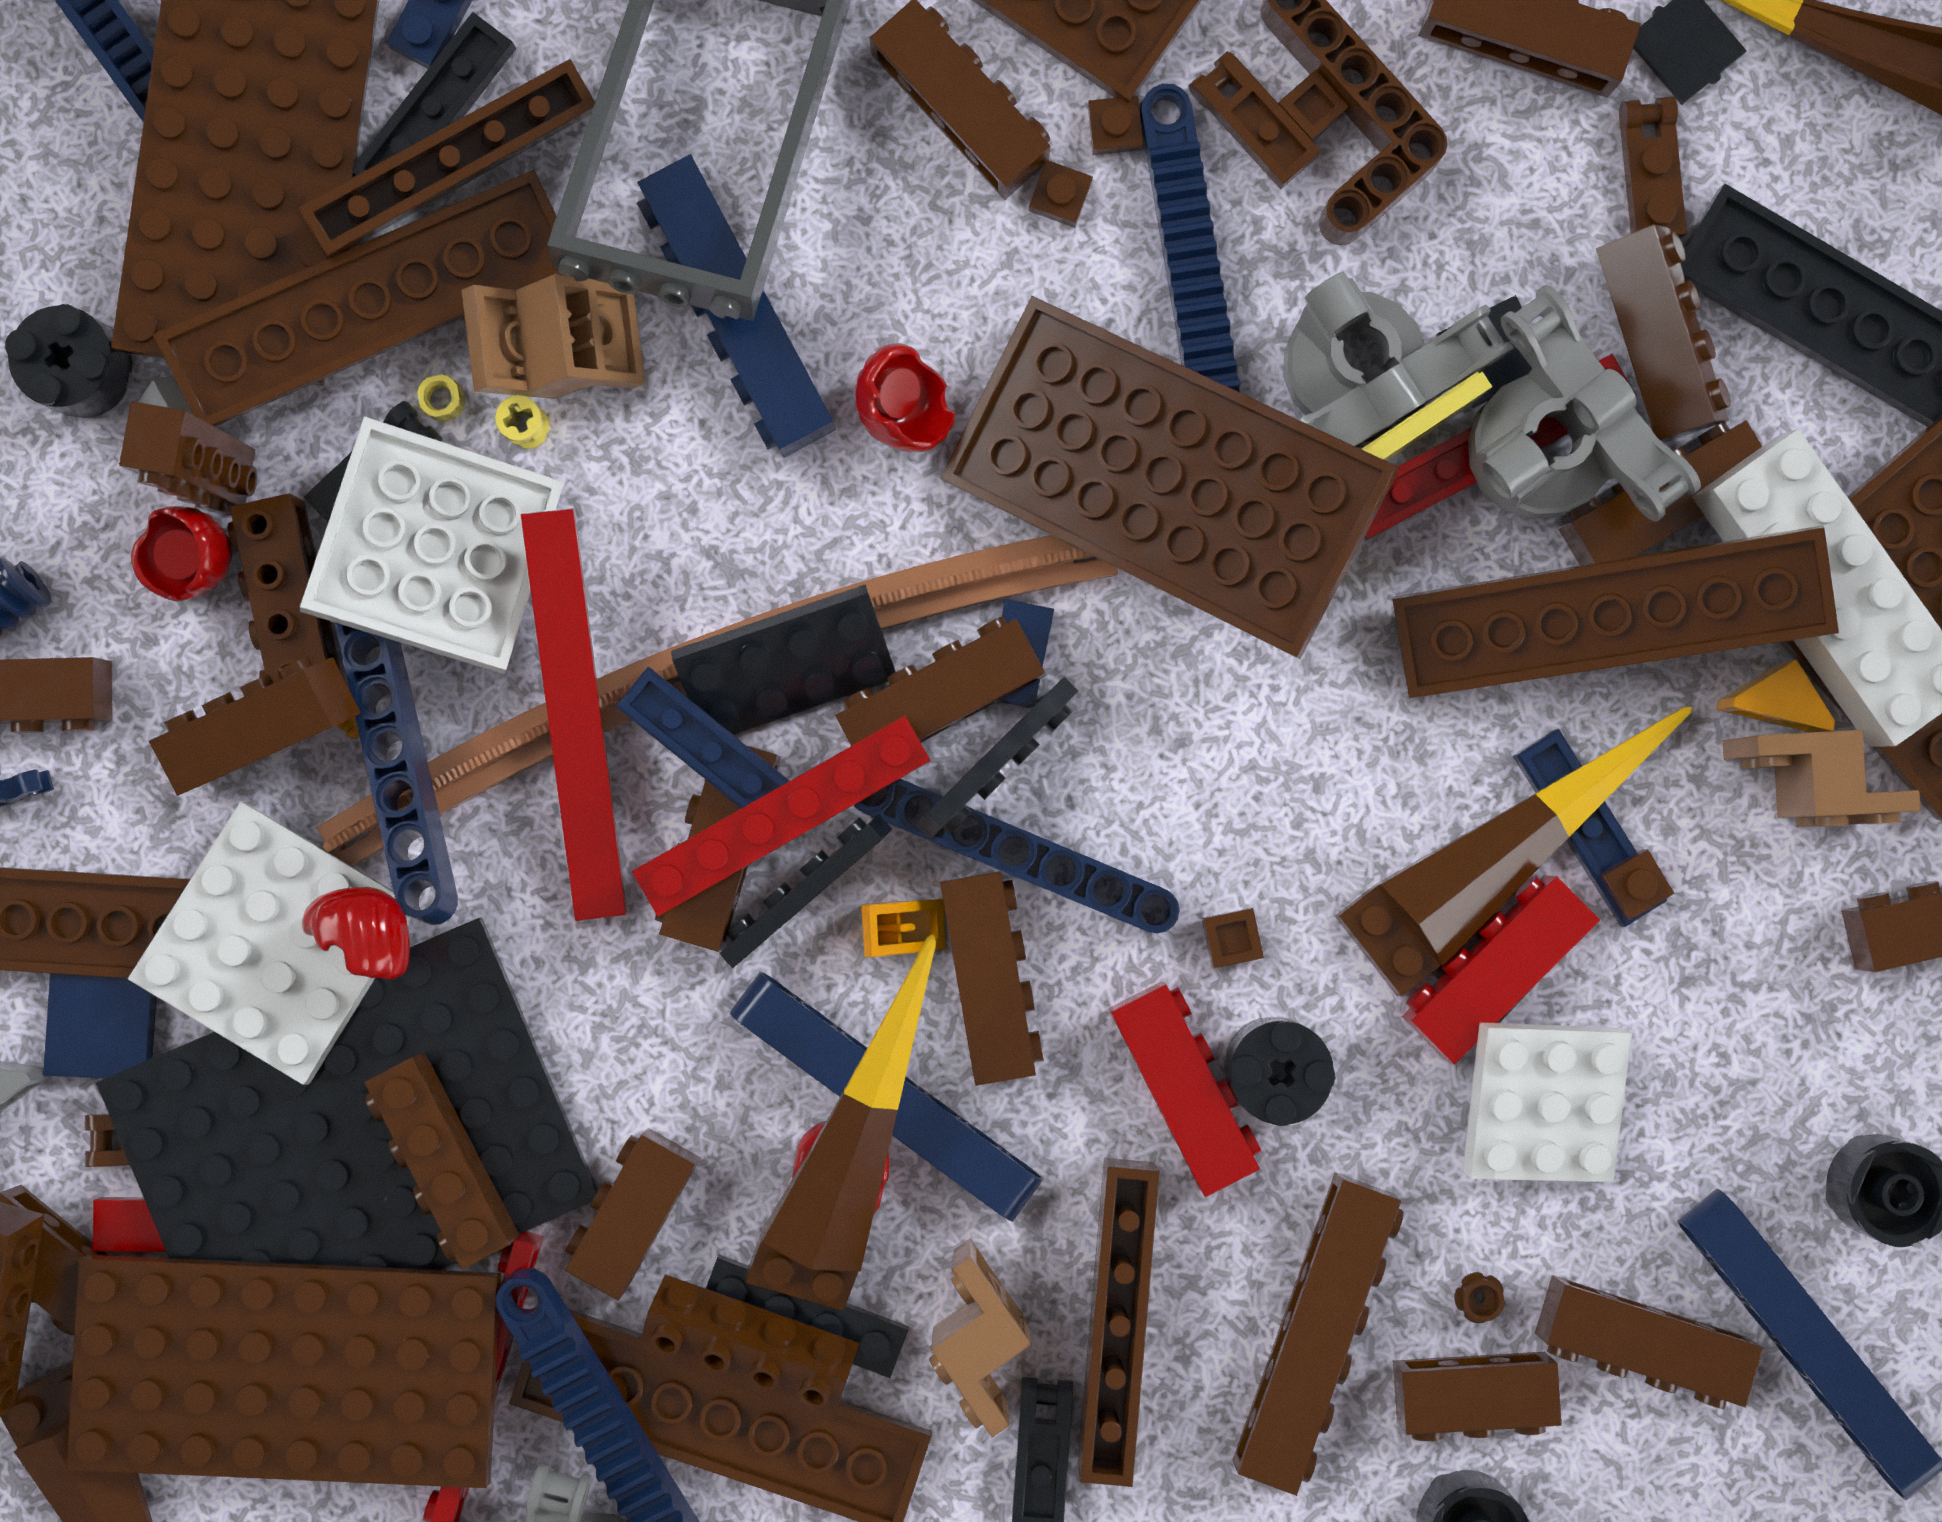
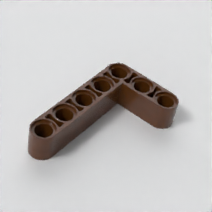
(1379, 89)

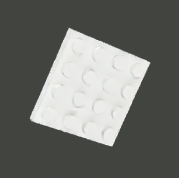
(428, 546)
(239, 949)

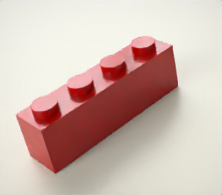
(1500, 967)
(1184, 1087)

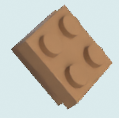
(552, 338)
(1821, 778)
(979, 1339)

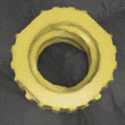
(437, 382)

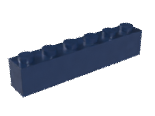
(759, 349)

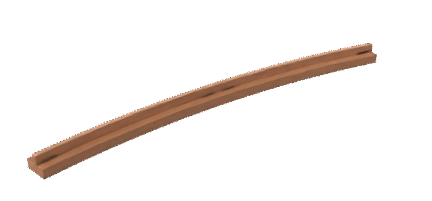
(896, 600)

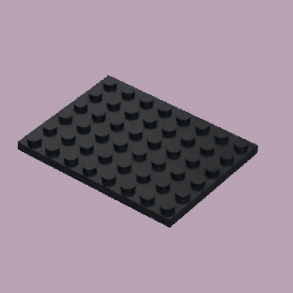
(304, 1173)

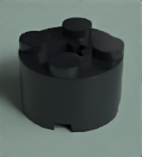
(68, 362)
(1308, 1070)
(1860, 1183)
(1468, 1498)

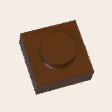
(1314, 105)
(1115, 125)
(1060, 193)
(1636, 884)
(1232, 937)

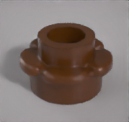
(1493, 1297)

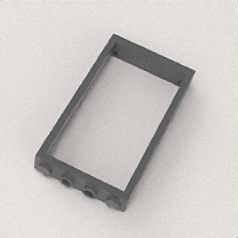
(670, 281)

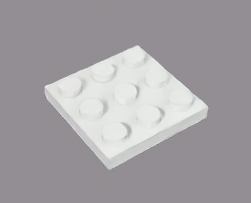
(1546, 1102)

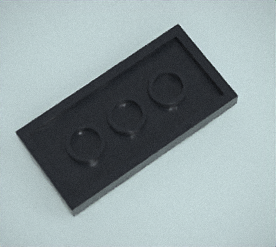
(787, 662)

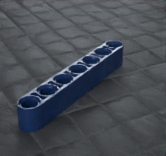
(394, 777)
(1033, 869)
(921, 1119)
(1811, 1344)

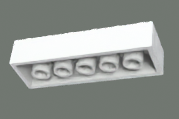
(1888, 646)

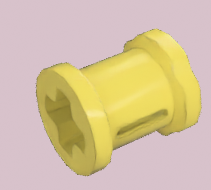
(508, 420)

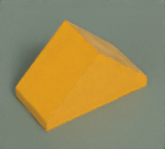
(1781, 698)
(902, 926)

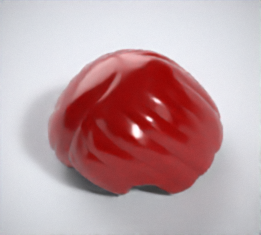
(902, 400)
(181, 553)
(365, 926)

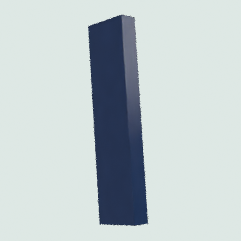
(699, 740)
(1600, 839)

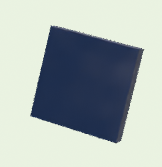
(97, 1026)

